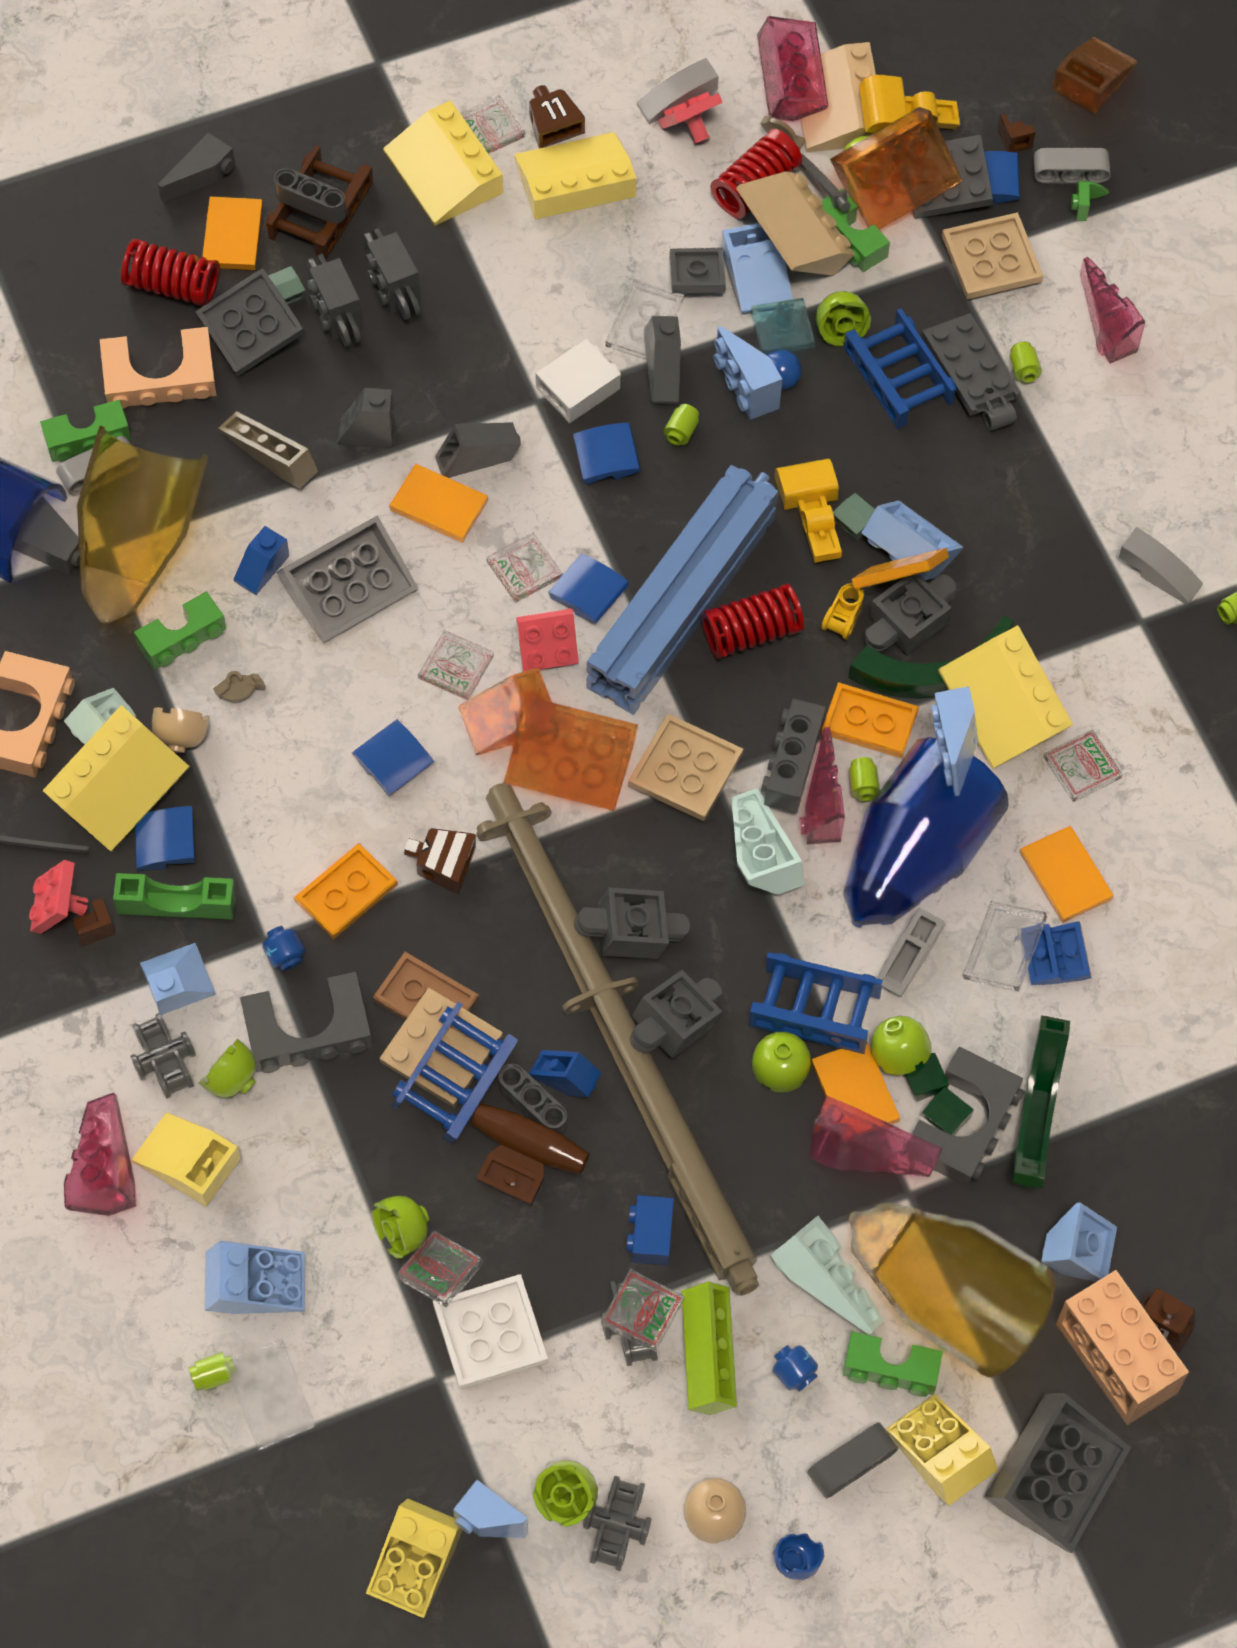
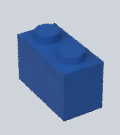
(652, 1230)

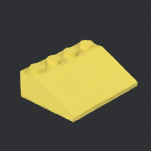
(444, 164)
(576, 175)
(1009, 696)
(116, 778)

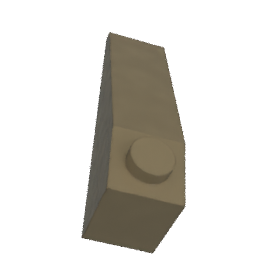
(274, 451)

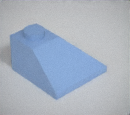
(177, 978)
(1080, 1244)
(489, 1514)

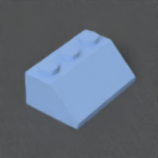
(908, 534)

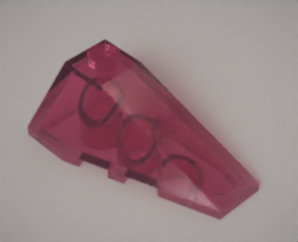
(1114, 320)
(824, 805)
(858, 1141)
(102, 1167)

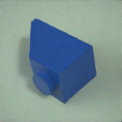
(261, 560)
(566, 1072)

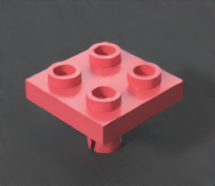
(691, 114)
(547, 640)
(54, 898)

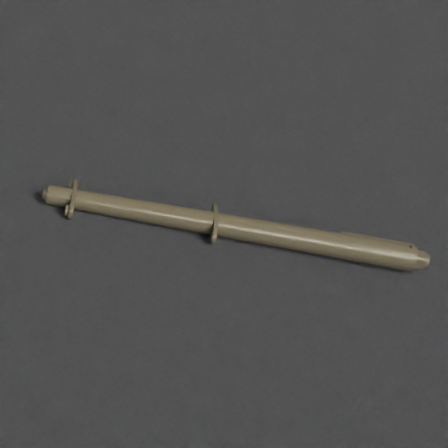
(688, 1170)

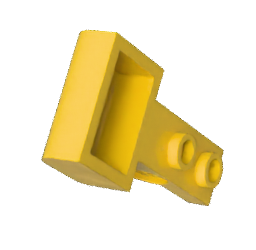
(885, 102)
(809, 489)

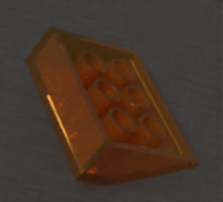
(897, 168)
(570, 753)

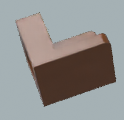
(1016, 135)
(94, 925)

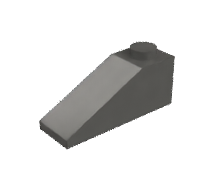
(200, 167)
(663, 358)

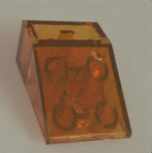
(1092, 73)
(494, 713)

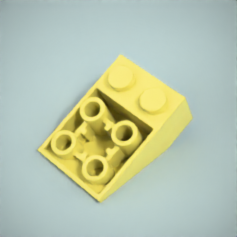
(188, 1157)
(943, 1449)
(414, 1557)

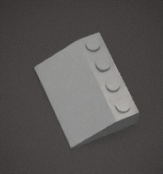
(348, 579)

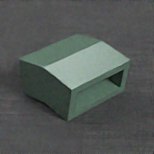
(288, 285)
(853, 515)

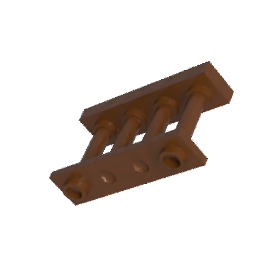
(323, 240)

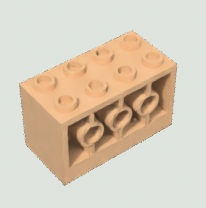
(1121, 1347)

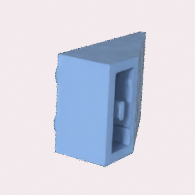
(755, 267)
(748, 374)
(956, 733)
(254, 1279)

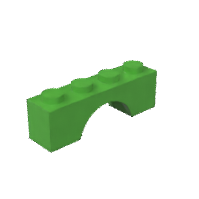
(143, 896)

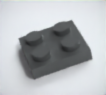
(697, 270)

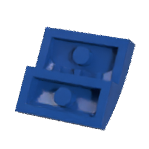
(1003, 175)
(607, 452)
(588, 588)
(393, 757)
(165, 838)
(1060, 956)

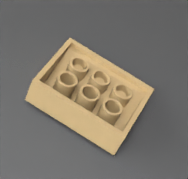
(843, 119)
(797, 223)

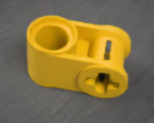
(843, 615)

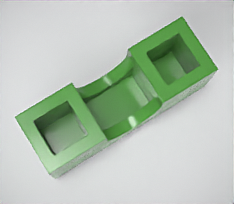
(867, 244)
(67, 441)
(164, 645)
(866, 1364)

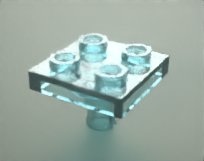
(783, 326)

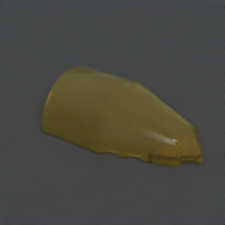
(131, 522)
(955, 1283)

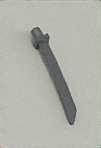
(838, 198)
(43, 845)

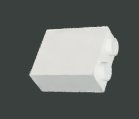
(578, 380)

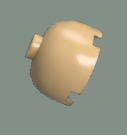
(179, 728)
(714, 1510)

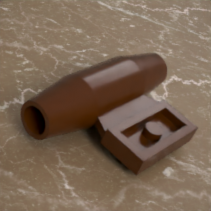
(523, 1151)

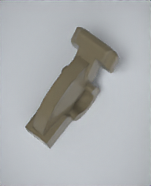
(769, 123)
(238, 686)

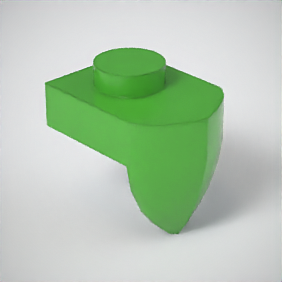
(1081, 200)

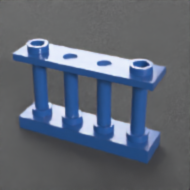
(885, 388)
(811, 1028)
(467, 1098)

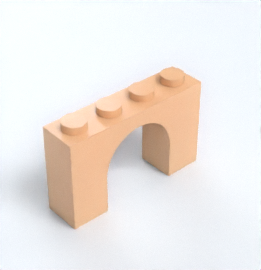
(189, 381)
(47, 683)

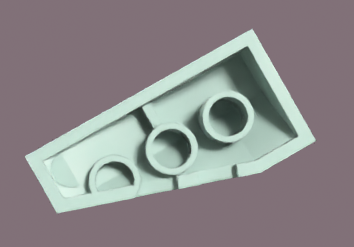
(93, 713)
(762, 846)
(816, 1266)

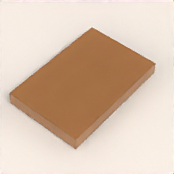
(410, 981)

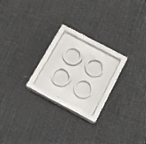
(491, 1332)

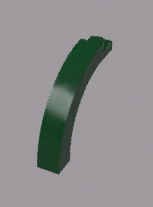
(906, 678)
(1039, 1102)

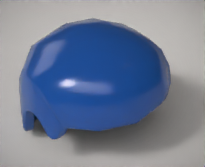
(787, 366)
(798, 1556)

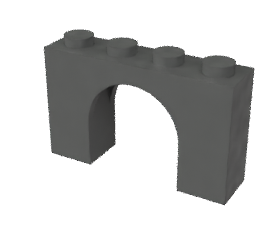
(345, 1033)
(996, 1092)

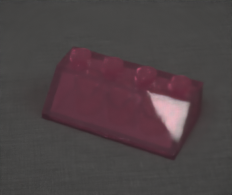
(791, 68)

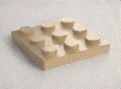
(992, 256)
(685, 767)
(418, 1033)

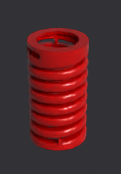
(758, 162)
(170, 272)
(756, 624)

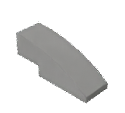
(678, 89)
(1160, 566)
(911, 951)

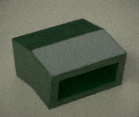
(927, 1079)
(947, 1112)

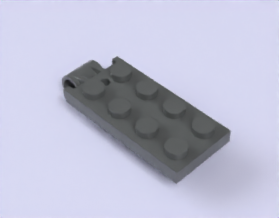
(975, 368)

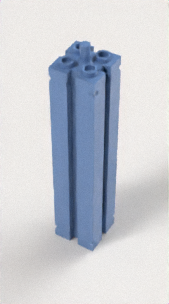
(681, 587)

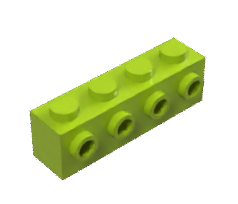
(709, 1348)

